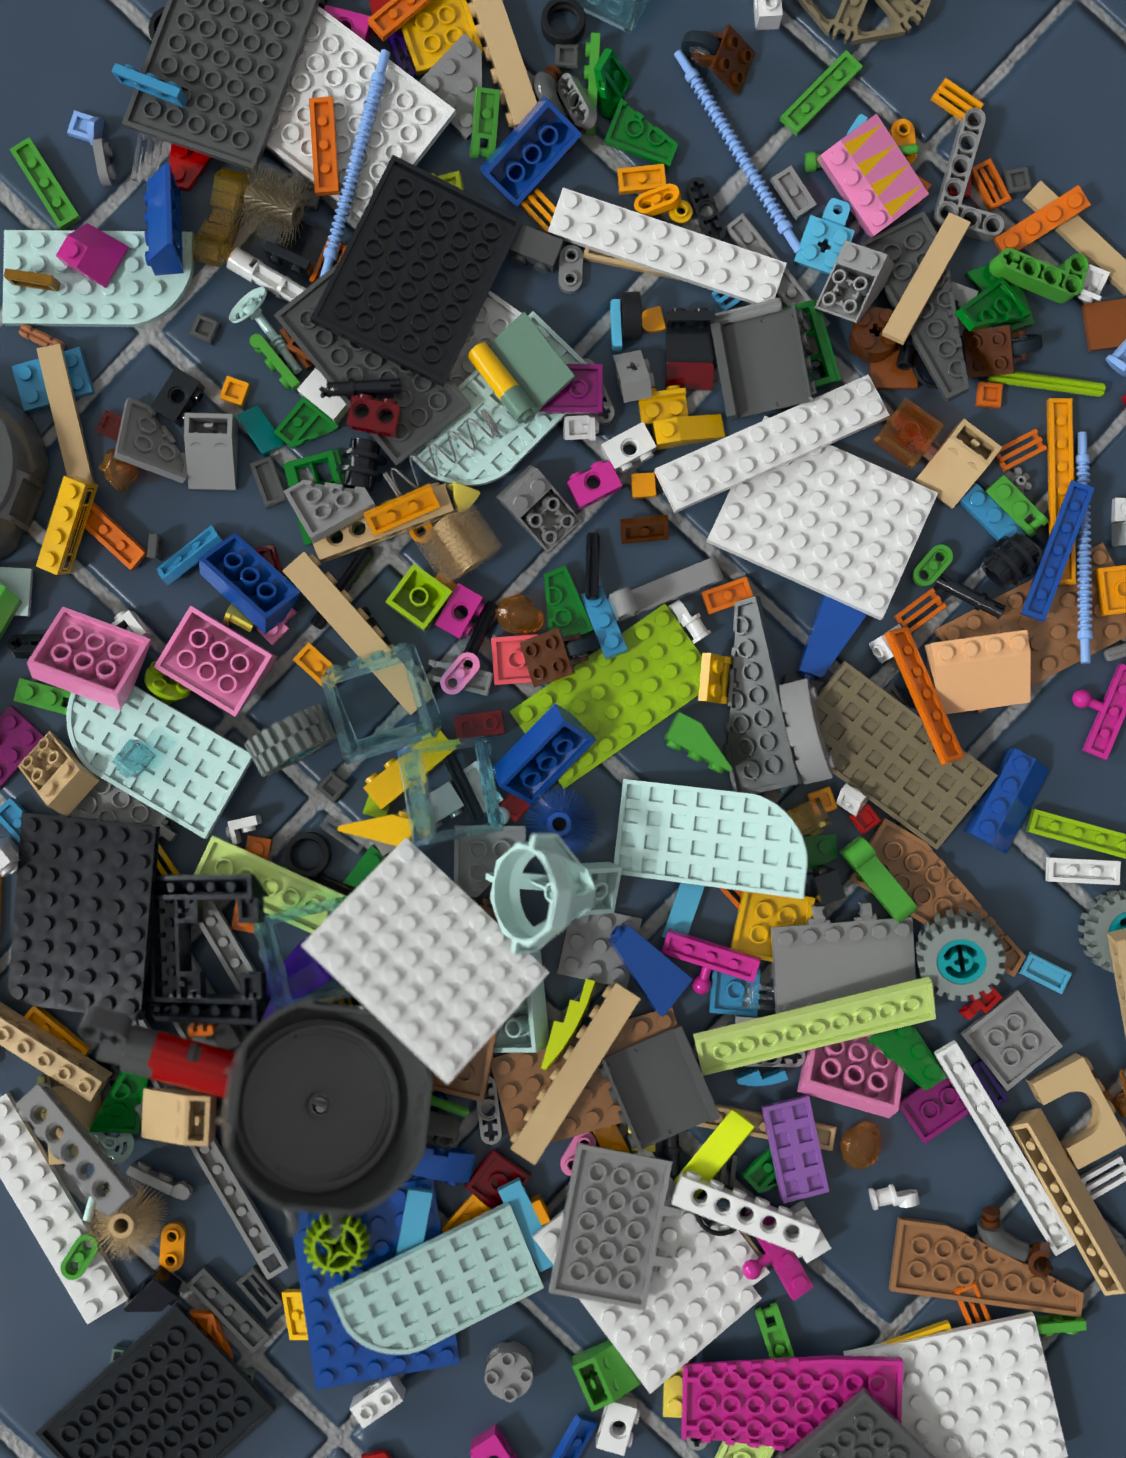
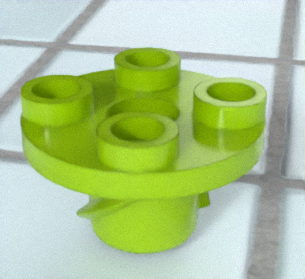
(163, 686)

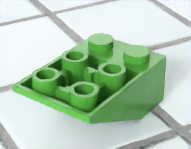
(692, 737)
(603, 1375)

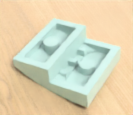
(20, 583)

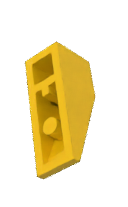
(687, 430)
(386, 829)

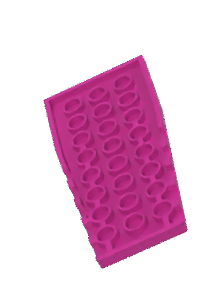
(780, 1398)

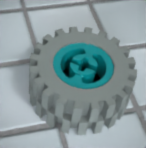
(290, 740)
(1102, 919)
(966, 931)

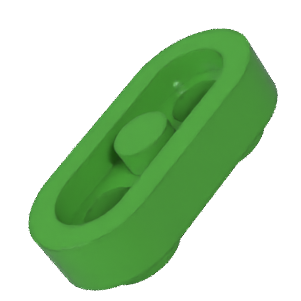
(931, 566)
(81, 1254)

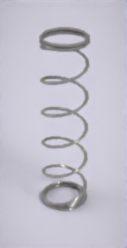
(494, 430)

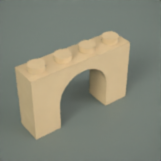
(1103, 1131)

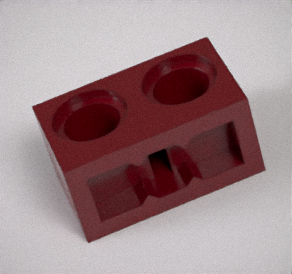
(372, 422)
(480, 724)

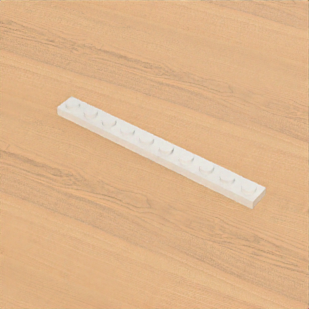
(1004, 1147)

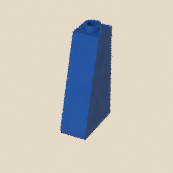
(828, 635)
(651, 970)

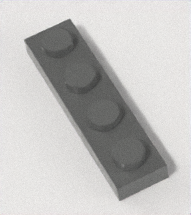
(229, 1309)

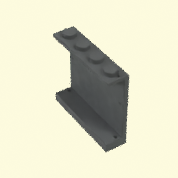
(763, 363)
(658, 1088)

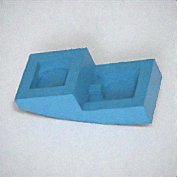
(752, 1077)

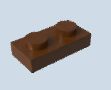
(644, 529)

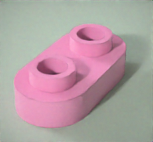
(458, 672)
(569, 1153)

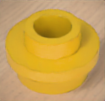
(681, 218)

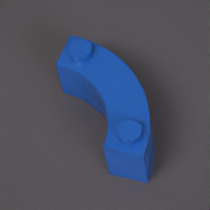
(446, 1165)

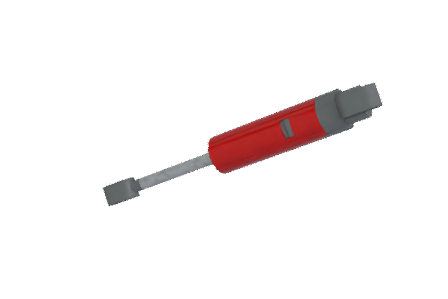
(194, 1063)

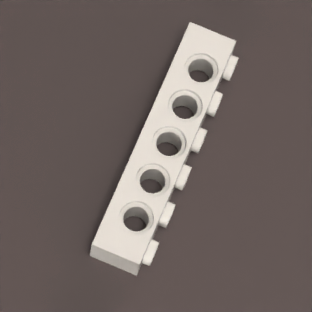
(800, 1242)

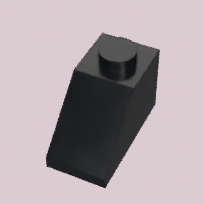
(154, 1292)

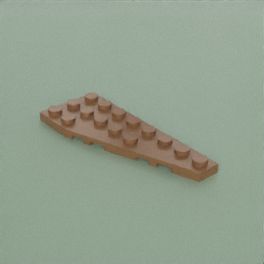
(930, 883)
(937, 1258)

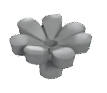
(1019, 479)

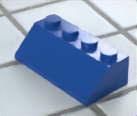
(530, 151)
(163, 223)
(249, 582)
(543, 754)
(1007, 800)

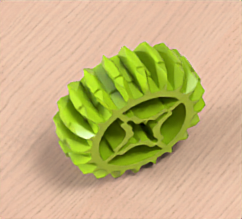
(353, 1252)

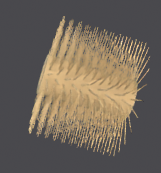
(458, 544)
(127, 1220)

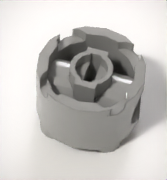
(509, 1370)

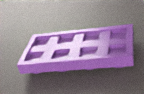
(795, 1149)

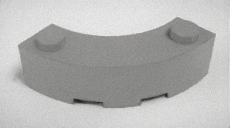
(805, 732)

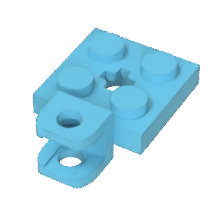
(828, 228)

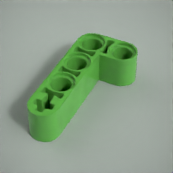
(1061, 282)
(879, 881)

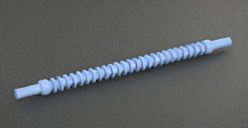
(692, 76)
(378, 79)
(1082, 459)

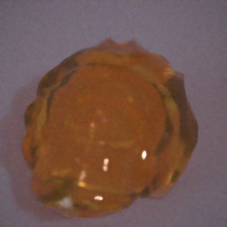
(118, 472)
(519, 615)
(861, 1145)

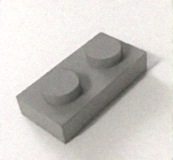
(793, 192)

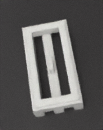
(1117, 1159)

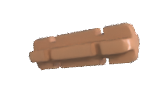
(38, 336)

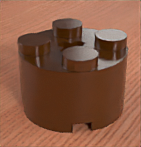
(867, 339)

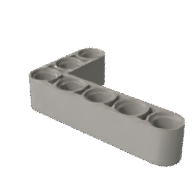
(959, 181)
(629, 603)

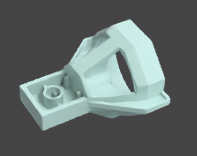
(569, 886)

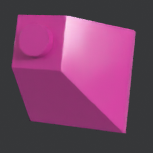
(92, 254)

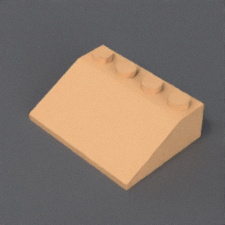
(981, 671)

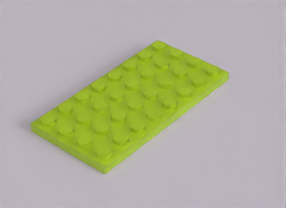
(623, 694)

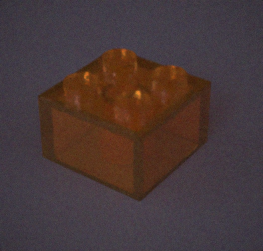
(908, 433)

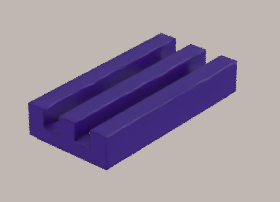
(398, 35)
(1003, 1098)

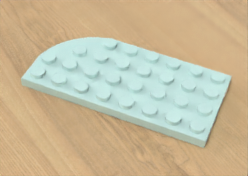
(129, 300)
(494, 456)
(192, 765)
(709, 839)
(439, 1285)

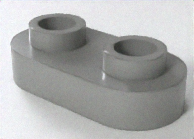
(102, 155)
(570, 268)

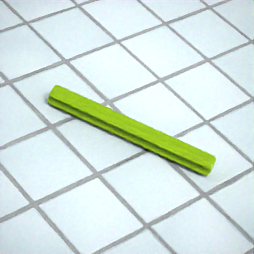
(1050, 383)

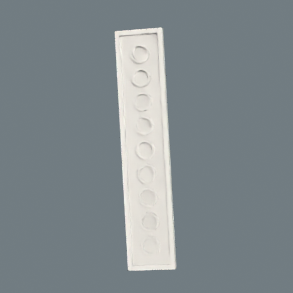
(665, 248)
(771, 443)
(53, 1213)

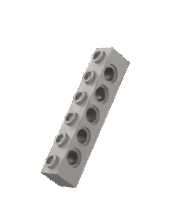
(89, 1151)

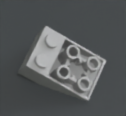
(854, 282)
(211, 450)
(538, 508)

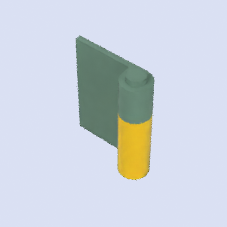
(521, 368)

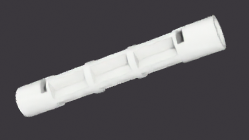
(261, 274)

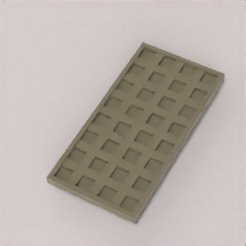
(892, 760)

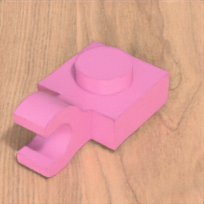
(280, 630)

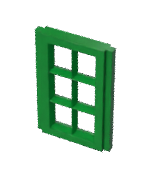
(823, 344)
(293, 477)

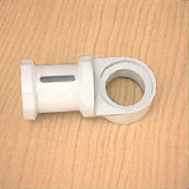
(693, 624)
(889, 1196)

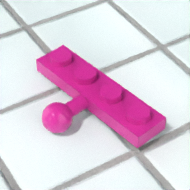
(1109, 716)
(710, 957)
(784, 1263)

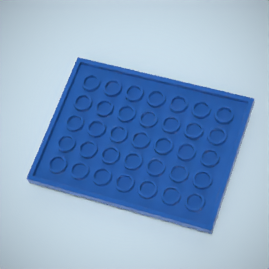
(334, 1352)

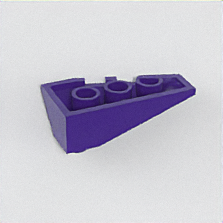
(303, 973)

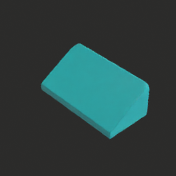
(260, 430)

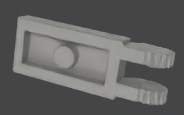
(479, 684)
(161, 1181)

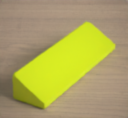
(719, 1147)

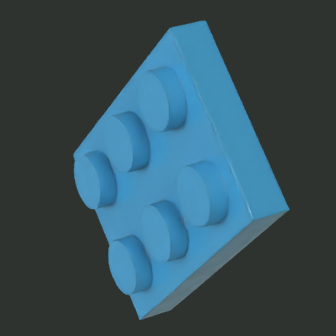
(32, 385)

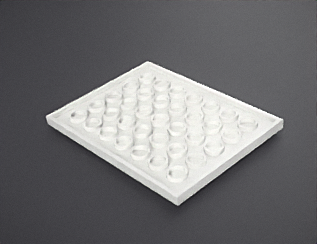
(341, 66)
(828, 526)
(425, 960)
(683, 1305)
(978, 1390)

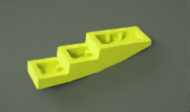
(564, 1032)

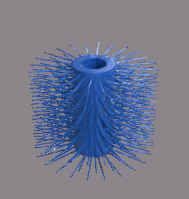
(560, 807)

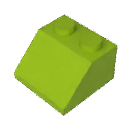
(419, 597)

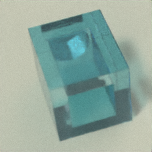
(133, 759)

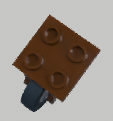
(723, 52)
(997, 349)
(550, 657)

